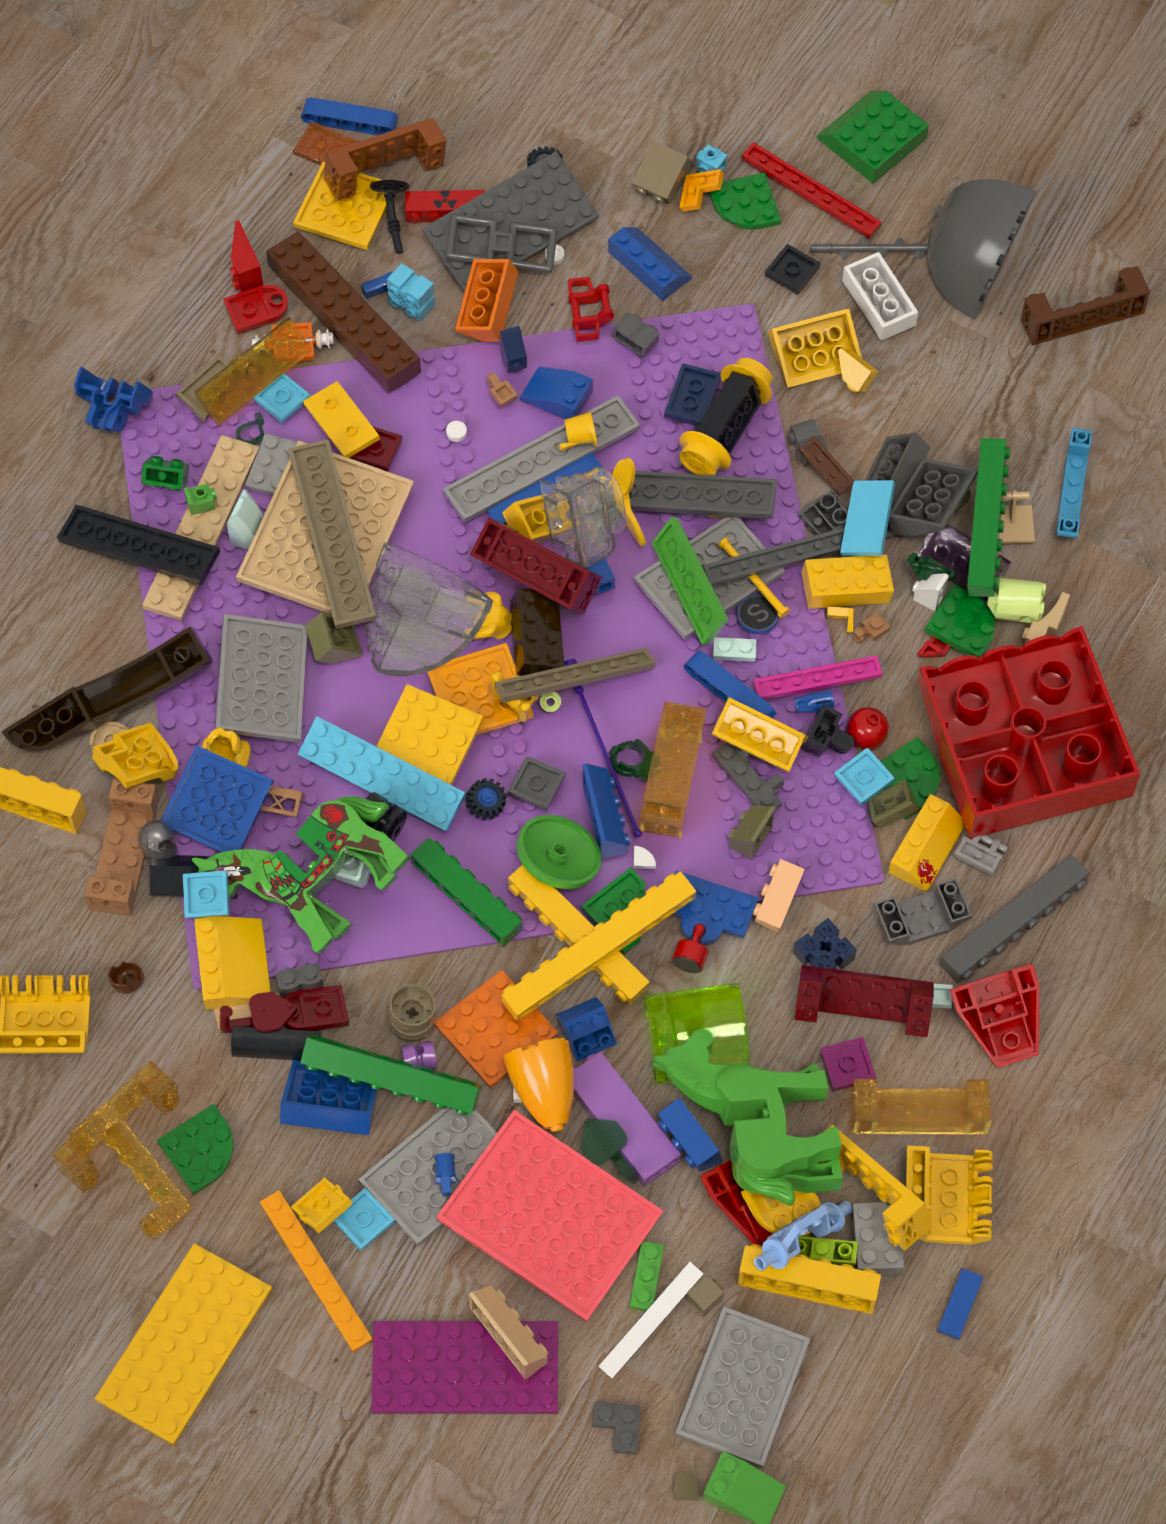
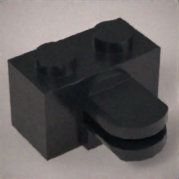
(825, 733)

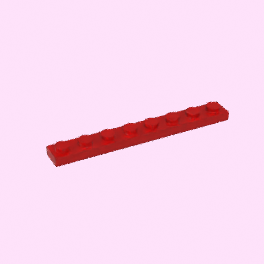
(811, 190)

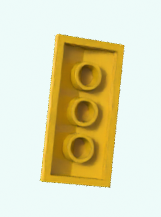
(758, 734)

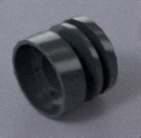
(391, 821)

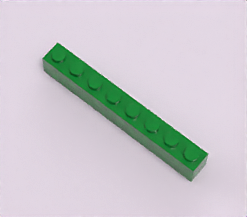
(987, 517)
(391, 1074)

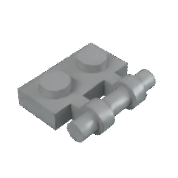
(979, 856)

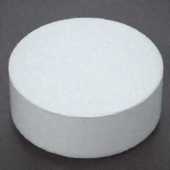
(559, 255)
(456, 431)

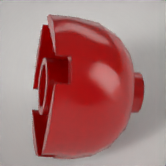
(868, 728)

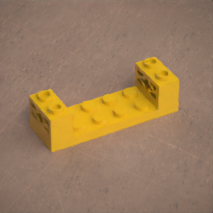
(907, 1216)

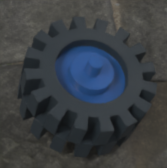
(486, 799)

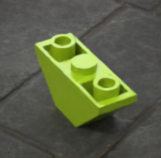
(833, 1250)

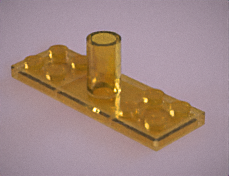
(253, 371)

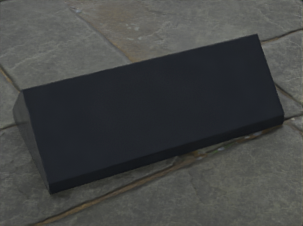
(167, 875)

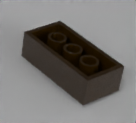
(536, 632)

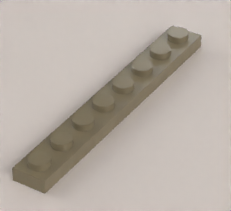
(574, 675)

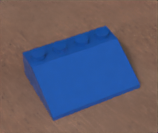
(327, 1101)

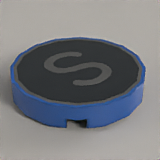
(757, 615)

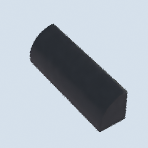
(277, 1044)

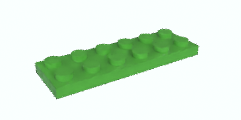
(690, 581)

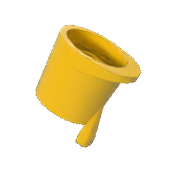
(579, 431)

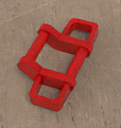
(592, 296)

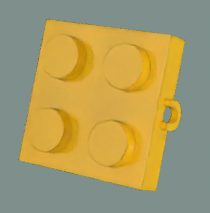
(321, 1205)

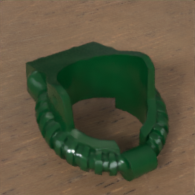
(926, 567)
(640, 770)

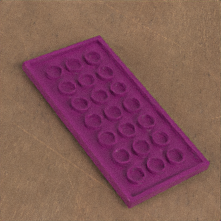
(457, 1370)

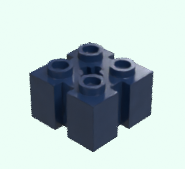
(825, 948)

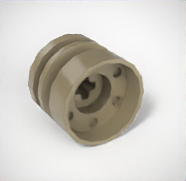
(408, 1002)

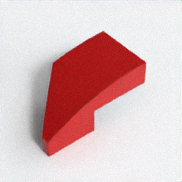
(933, 648)

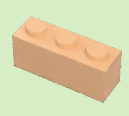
(778, 895)

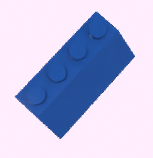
(647, 261)
(604, 811)

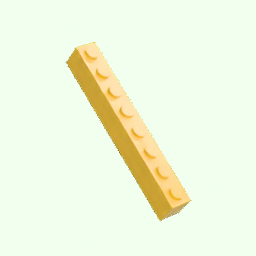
(569, 926)

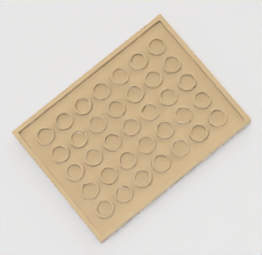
(282, 550)

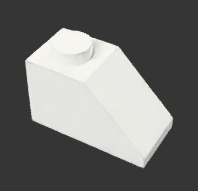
(932, 591)

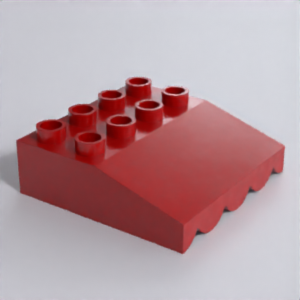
(1027, 733)

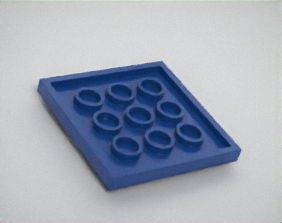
(217, 801)

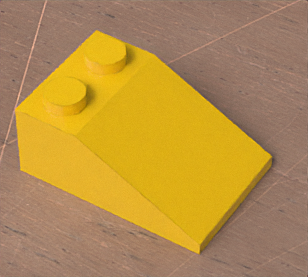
(529, 518)

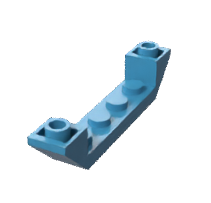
(1073, 483)

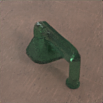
(603, 1141)

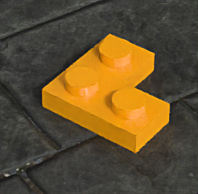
(696, 185)

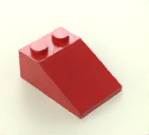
(245, 266)

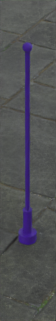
(579, 690)

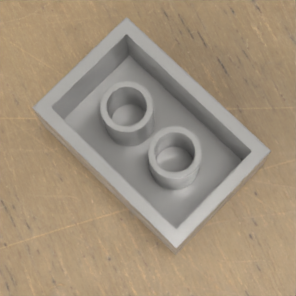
(874, 1248)

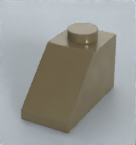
(704, 1294)

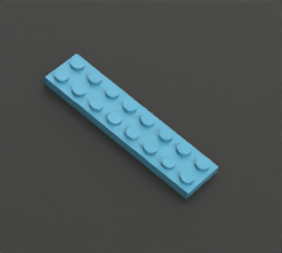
(382, 773)

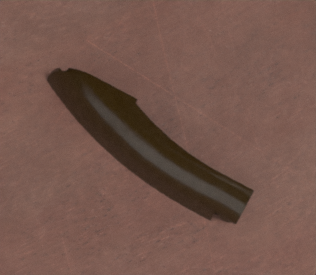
(111, 695)

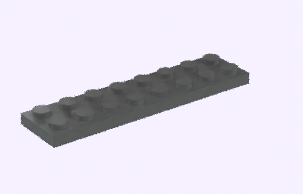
(703, 494)

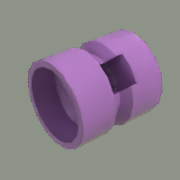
(421, 1055)

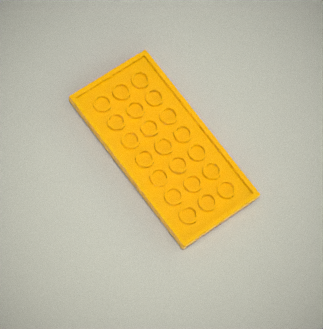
(183, 1344)

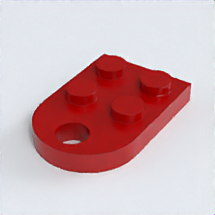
(255, 307)

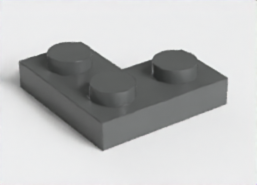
(624, 1420)

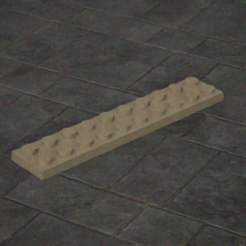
(332, 534)

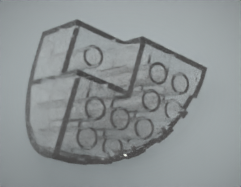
(421, 613)

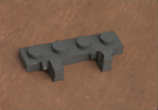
(736, 765)

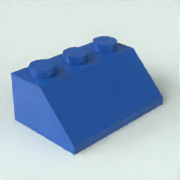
(689, 1136)

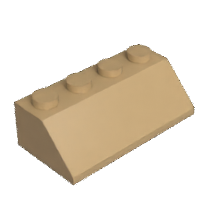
(508, 1331)

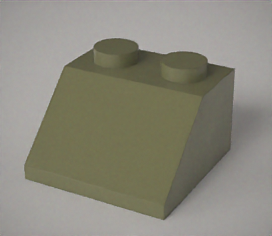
(332, 644)
(752, 830)

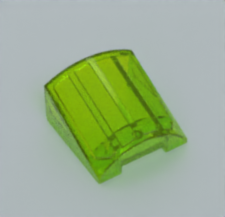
(714, 1008)

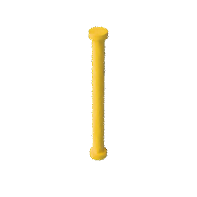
(782, 611)

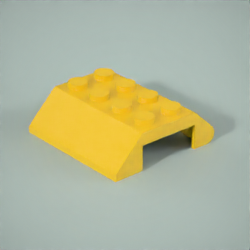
(45, 1016)
(952, 1194)

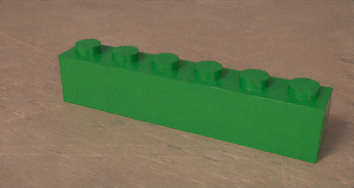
(466, 891)

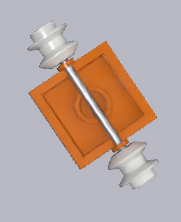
(306, 330)

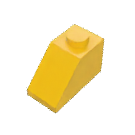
(855, 371)

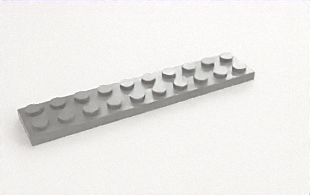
(536, 461)

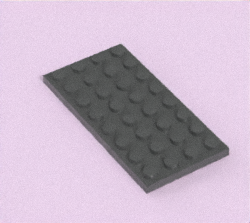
(537, 196)

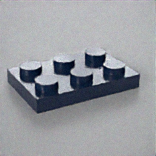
(692, 394)

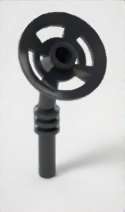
(389, 189)

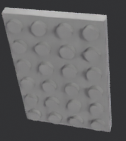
(661, 592)
(261, 678)
(406, 1176)
(742, 1387)

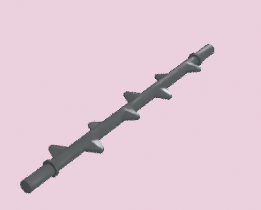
(863, 246)

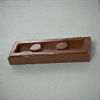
(826, 465)

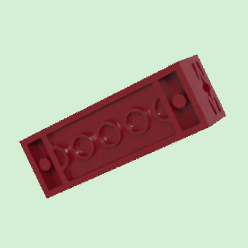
(535, 566)
(865, 997)

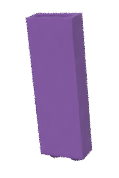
(609, 1098)

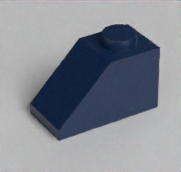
(513, 349)

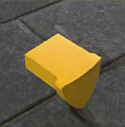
(842, 613)

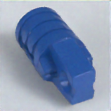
(813, 701)
(445, 1171)

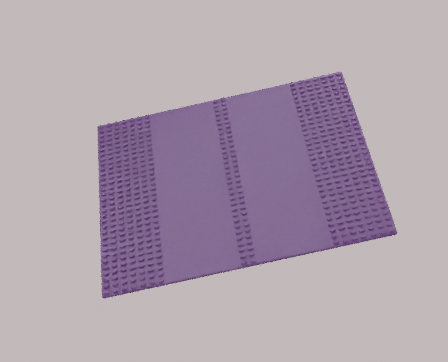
(818, 818)

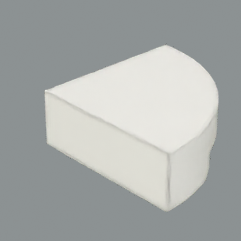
(643, 859)

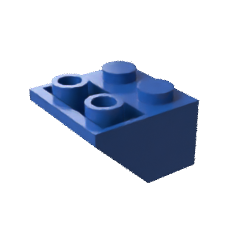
(586, 1028)

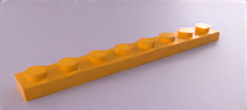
(316, 1271)

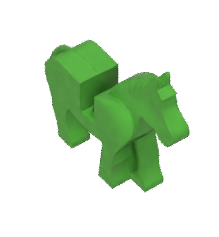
(754, 1104)

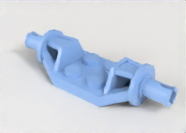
(784, 1242)

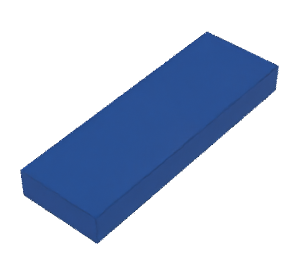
(960, 1304)

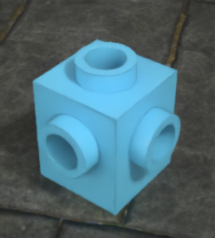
(711, 159)

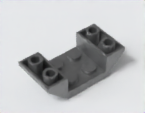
(924, 915)

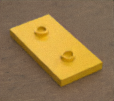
(341, 420)

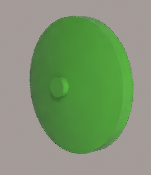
(558, 852)

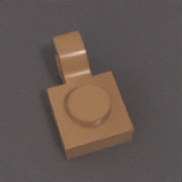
(501, 392)
(872, 627)

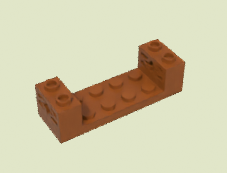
(417, 139)

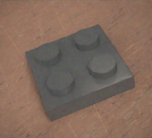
(536, 783)

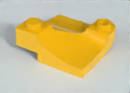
(137, 756)

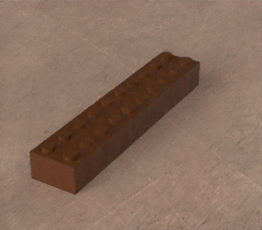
(344, 311)

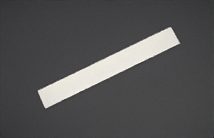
(650, 1320)

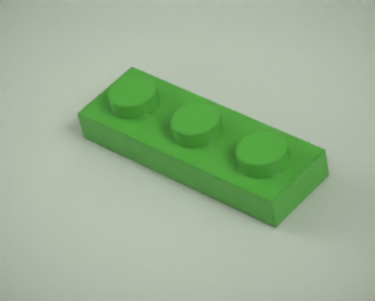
(646, 1276)

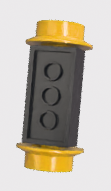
(712, 441)

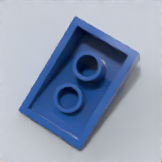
(558, 391)

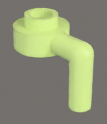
(550, 708)

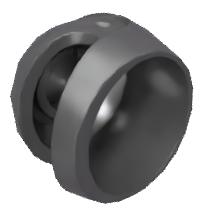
(155, 836)

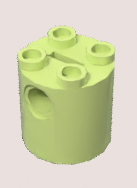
(1018, 600)

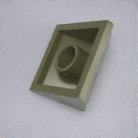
(892, 804)

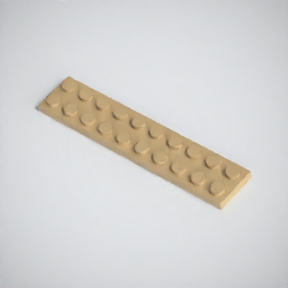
(227, 474)

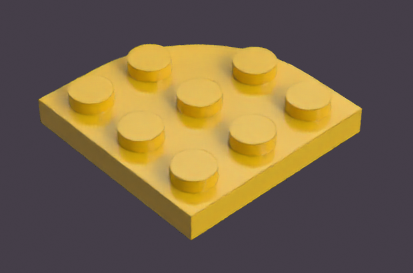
(774, 1214)

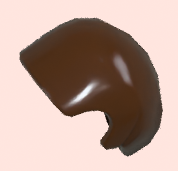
(126, 977)

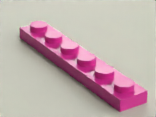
(818, 678)

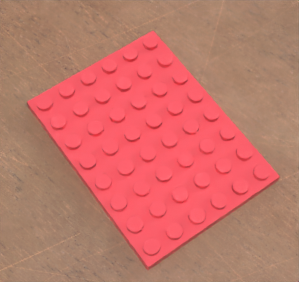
(549, 1215)

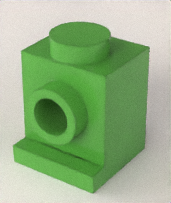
(200, 498)

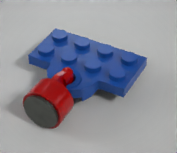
(707, 917)

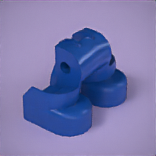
(104, 413)

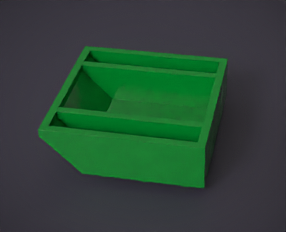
(875, 134)

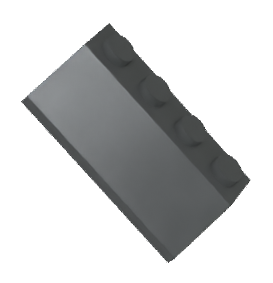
(898, 460)

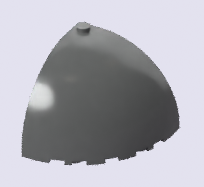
(974, 238)

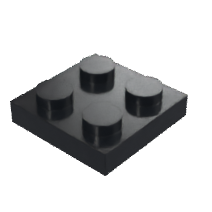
(792, 269)

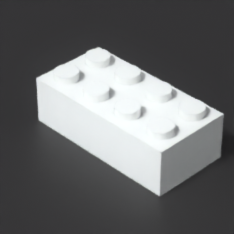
(880, 296)

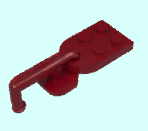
(298, 1010)

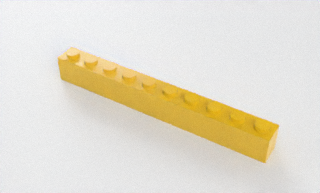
(598, 946)

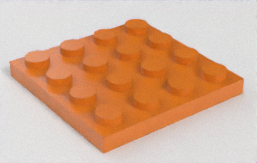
(485, 1029)

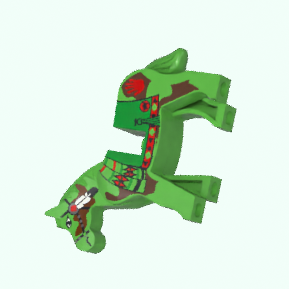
(332, 832)

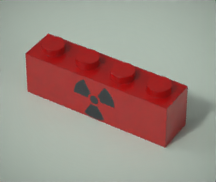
(432, 205)

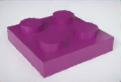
(847, 1062)

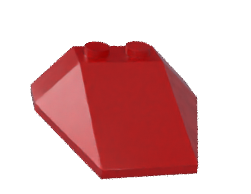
(1002, 1014)
(727, 1196)

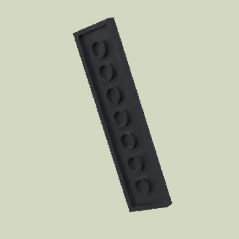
(138, 544)

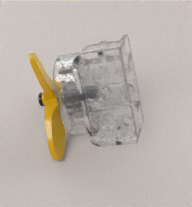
(590, 512)

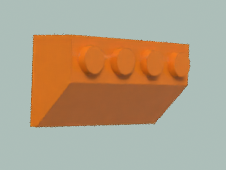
(487, 299)

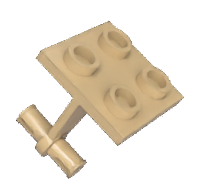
(1017, 520)

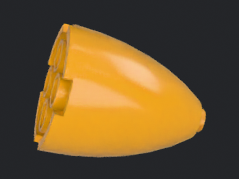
(544, 1080)

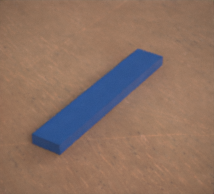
(580, 466)

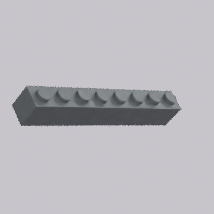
(1014, 919)

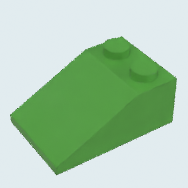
(743, 1490)

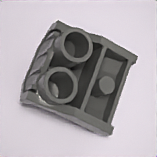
(824, 514)

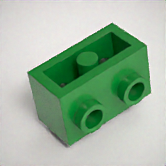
(165, 473)

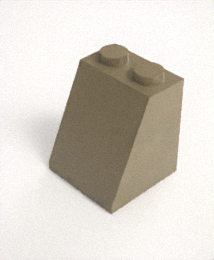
(662, 172)

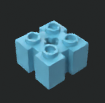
(410, 292)

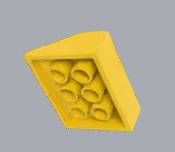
(811, 347)
(231, 960)

